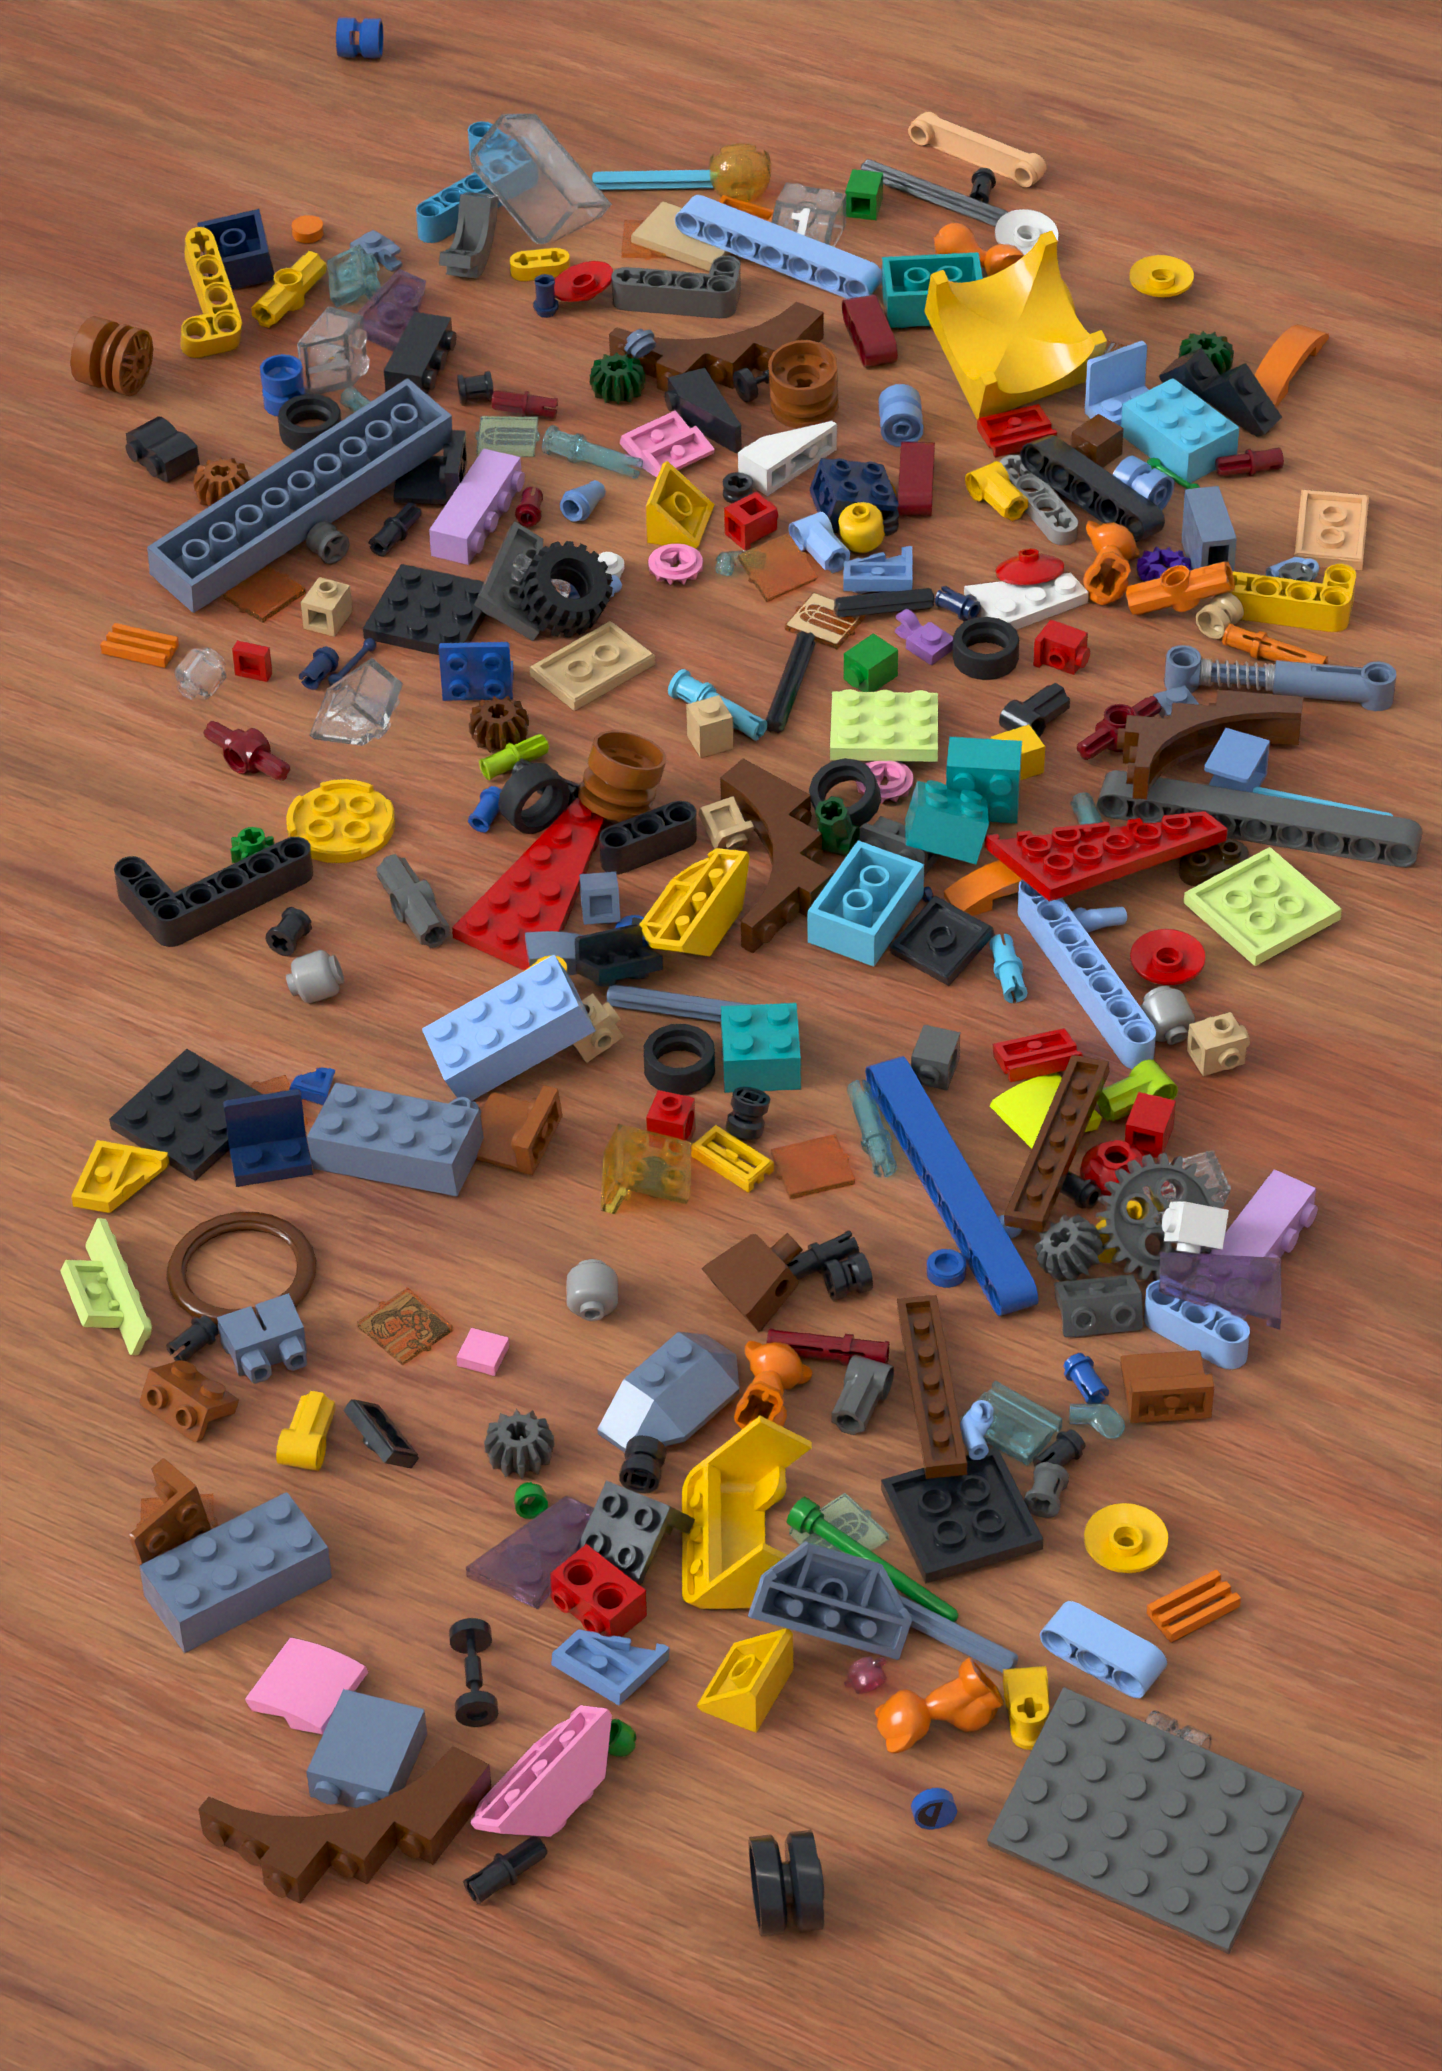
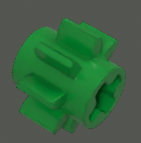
(248, 843)

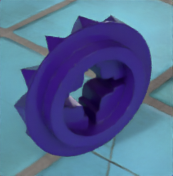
(1151, 567)

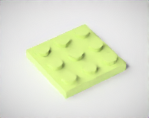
(884, 726)
(1262, 906)

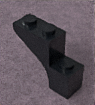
(1232, 392)

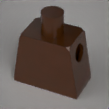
(756, 1276)

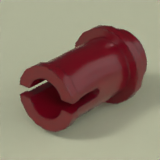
(528, 511)

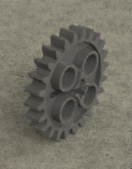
(1128, 1234)

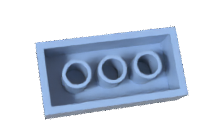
(508, 1029)

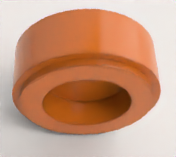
(307, 229)

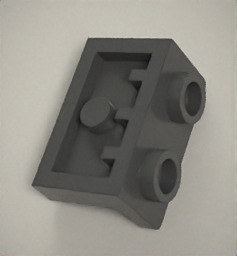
(891, 837)
(1099, 1305)

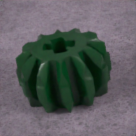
(1215, 347)
(617, 378)

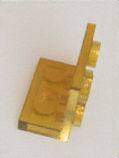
(646, 1165)

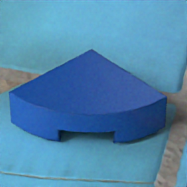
(314, 1085)

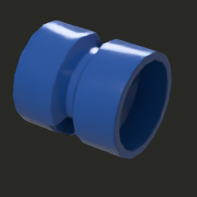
(370, 37)
(280, 381)

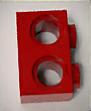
(598, 1594)

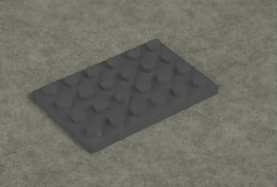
(1146, 1819)

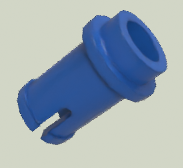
(485, 810)
(1080, 1371)

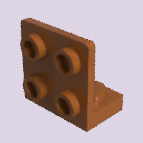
(519, 1130)
(1167, 1386)
(176, 1521)

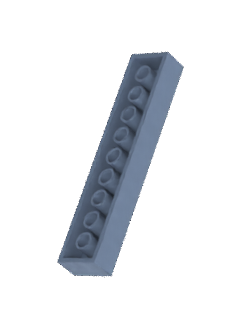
(297, 493)

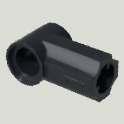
(1036, 710)

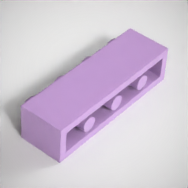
(476, 506)
(1271, 1219)

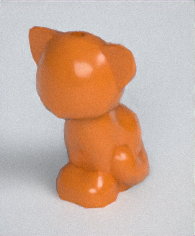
(960, 239)
(1108, 574)
(775, 1370)
(965, 1702)

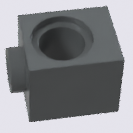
(936, 1056)

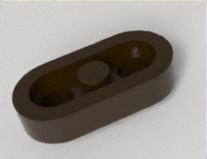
(1209, 862)

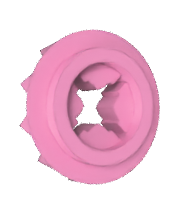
(663, 559)
(897, 774)

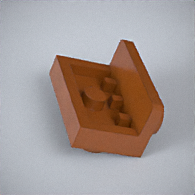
(186, 1398)

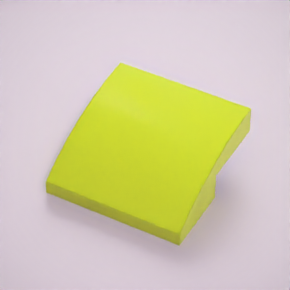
(1027, 1105)

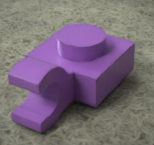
(924, 641)

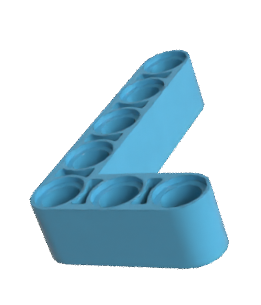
(439, 214)

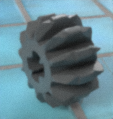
(1069, 1248)
(519, 1443)

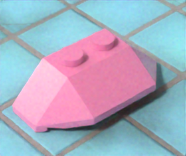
(550, 1778)

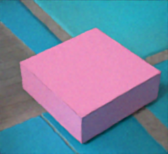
(482, 1351)

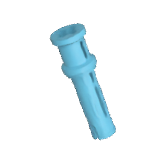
(692, 690)

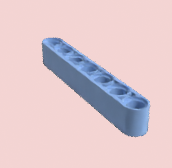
(778, 248)
(1088, 976)

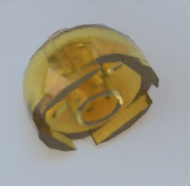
(740, 172)

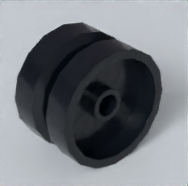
(791, 1882)

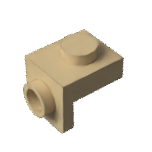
(725, 824)

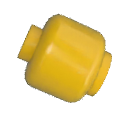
(861, 527)

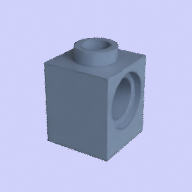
(600, 898)

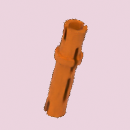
(1262, 646)

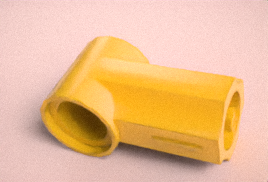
(994, 486)
(305, 1440)

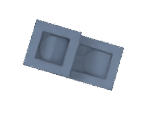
(552, 943)

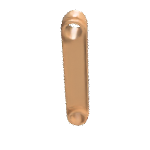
(977, 149)

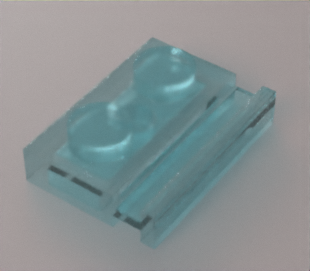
(1018, 1424)

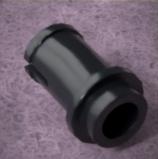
(983, 181)
(1082, 1191)
(194, 1338)
(1066, 1447)

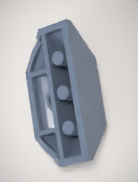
(672, 1392)
(834, 1600)

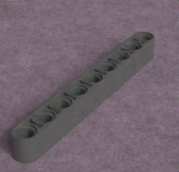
(1271, 819)

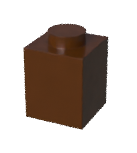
(1099, 440)

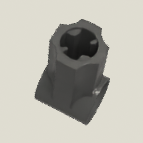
(864, 1386)

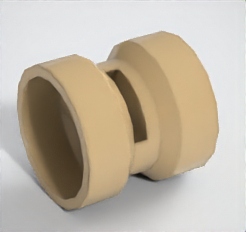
(1216, 616)

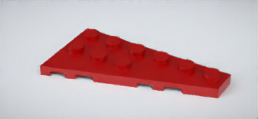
(1094, 853)
(535, 890)

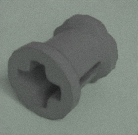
(1046, 1490)

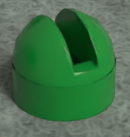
(536, 1502)
(621, 1739)

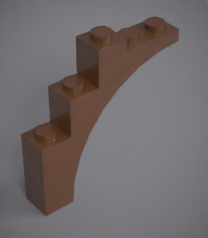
(725, 353)
(1158, 744)
(795, 849)
(357, 1841)

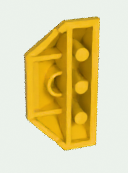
(699, 904)

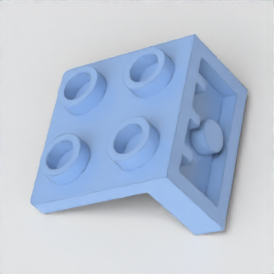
(1115, 380)

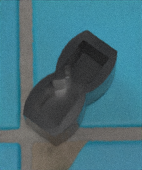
(162, 449)

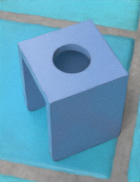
(1238, 761)

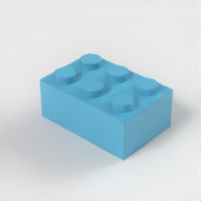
(1179, 430)
(865, 903)

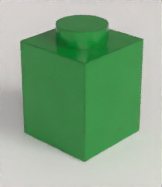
(864, 194)
(870, 664)

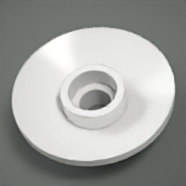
(1023, 228)

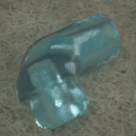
(727, 561)
(1099, 1416)

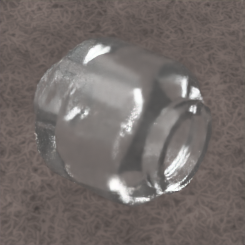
(200, 673)

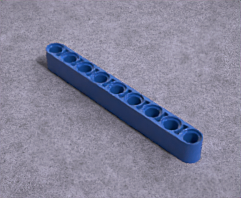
(952, 1187)

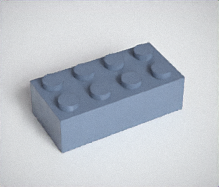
(395, 1139)
(235, 1572)

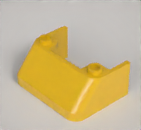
(729, 1503)

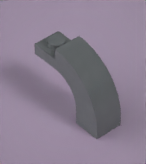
(473, 235)

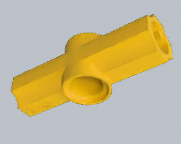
(289, 289)

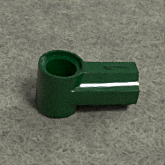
(836, 827)

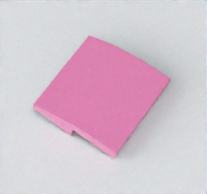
(664, 441)
(305, 1684)

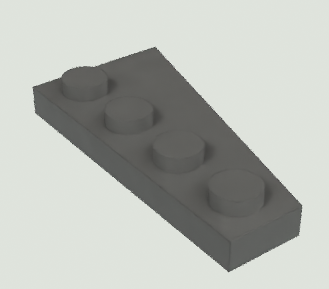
(500, 591)

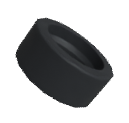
(304, 408)
(985, 631)
(842, 771)
(522, 786)
(679, 1038)

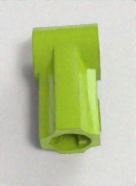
(1145, 1077)

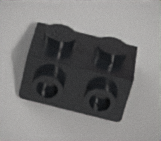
(615, 956)

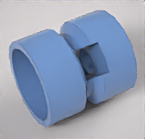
(900, 414)
(1146, 481)

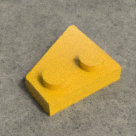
(116, 1174)

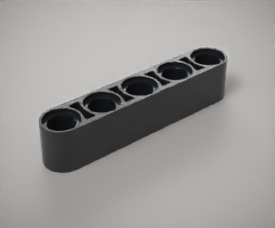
(1091, 486)

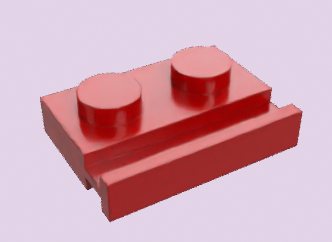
(1013, 429)
(1035, 1054)

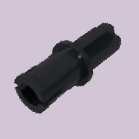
(394, 529)
(505, 1869)

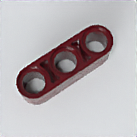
(869, 330)
(916, 478)

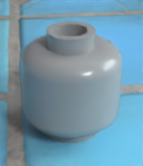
(315, 976)
(1168, 1013)
(592, 1290)

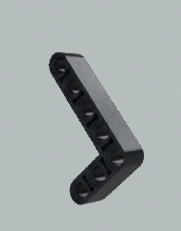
(215, 899)

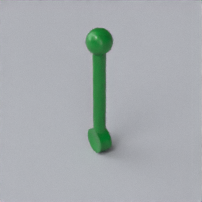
(1155, 463)

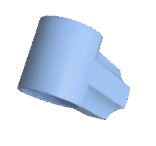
(817, 537)

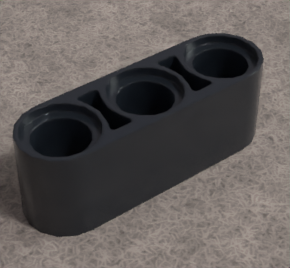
(648, 837)

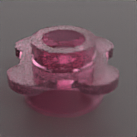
(866, 1675)

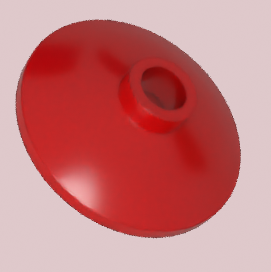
(583, 281)
(1029, 568)
(1167, 956)

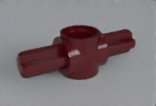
(1107, 729)
(246, 751)

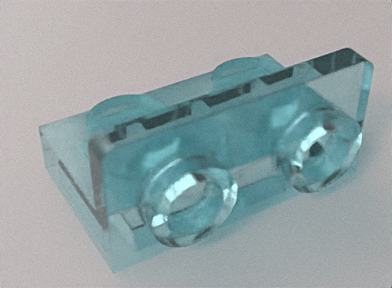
(352, 275)

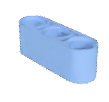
(1209, 1329)
(1103, 1649)

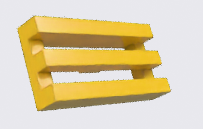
(727, 1161)

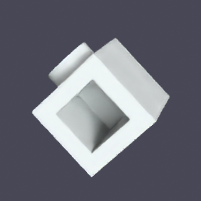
(1194, 1226)

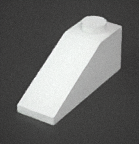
(785, 455)

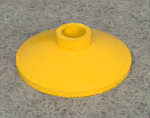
(1161, 276)
(1129, 1526)

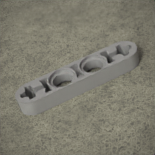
(1045, 497)

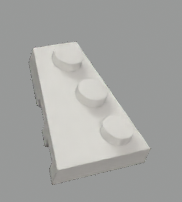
(1028, 603)

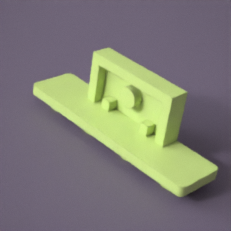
(105, 1291)

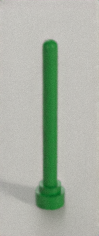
(806, 1517)

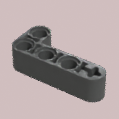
(680, 292)

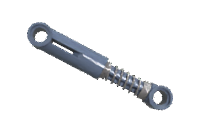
(1368, 685)

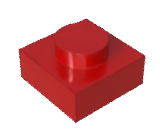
(252, 661)

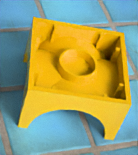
(1012, 332)

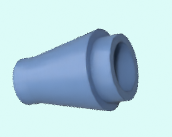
(581, 501)

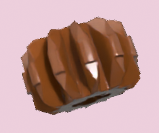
(218, 480)

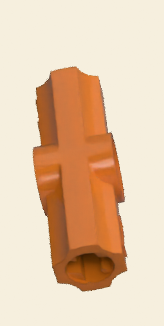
(1180, 588)

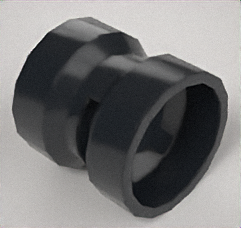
(747, 1115)
(847, 1276)
(642, 1465)

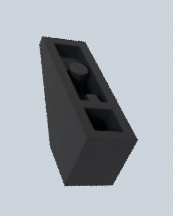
(703, 406)

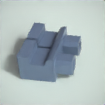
(265, 1339)

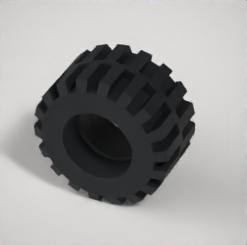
(553, 609)

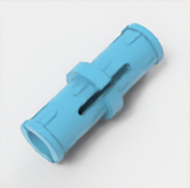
(1008, 968)

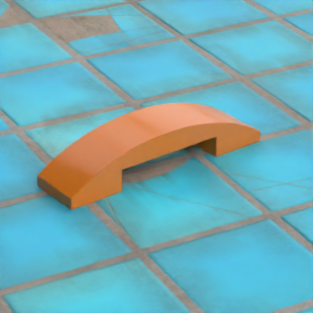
(1286, 358)
(978, 889)

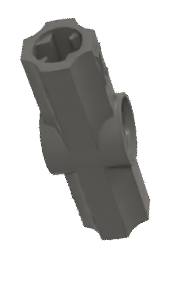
(413, 901)

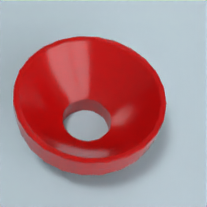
(1099, 1169)

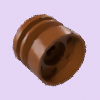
(111, 356)
(803, 384)
(621, 775)

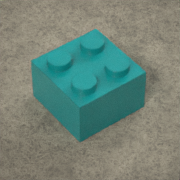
(989, 769)
(946, 821)
(761, 1047)

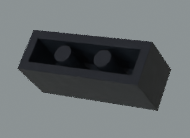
(421, 351)

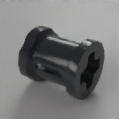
(475, 387)
(285, 935)

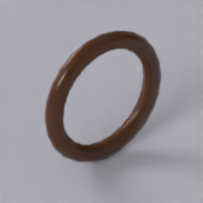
(229, 1223)

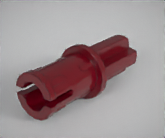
(524, 404)
(1250, 462)

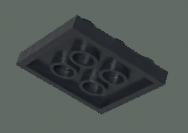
(425, 610)
(183, 1113)
(962, 1519)

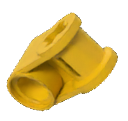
(1027, 1703)

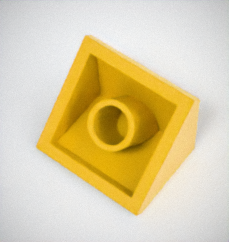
(676, 510)
(750, 1679)

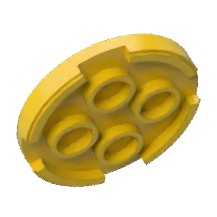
(342, 820)

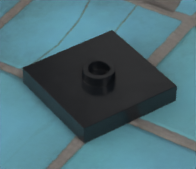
(941, 940)

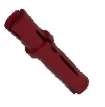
(831, 1347)

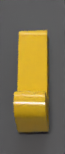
(209, 289)
(1298, 602)

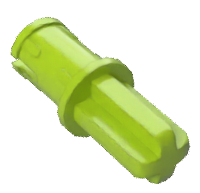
(506, 759)

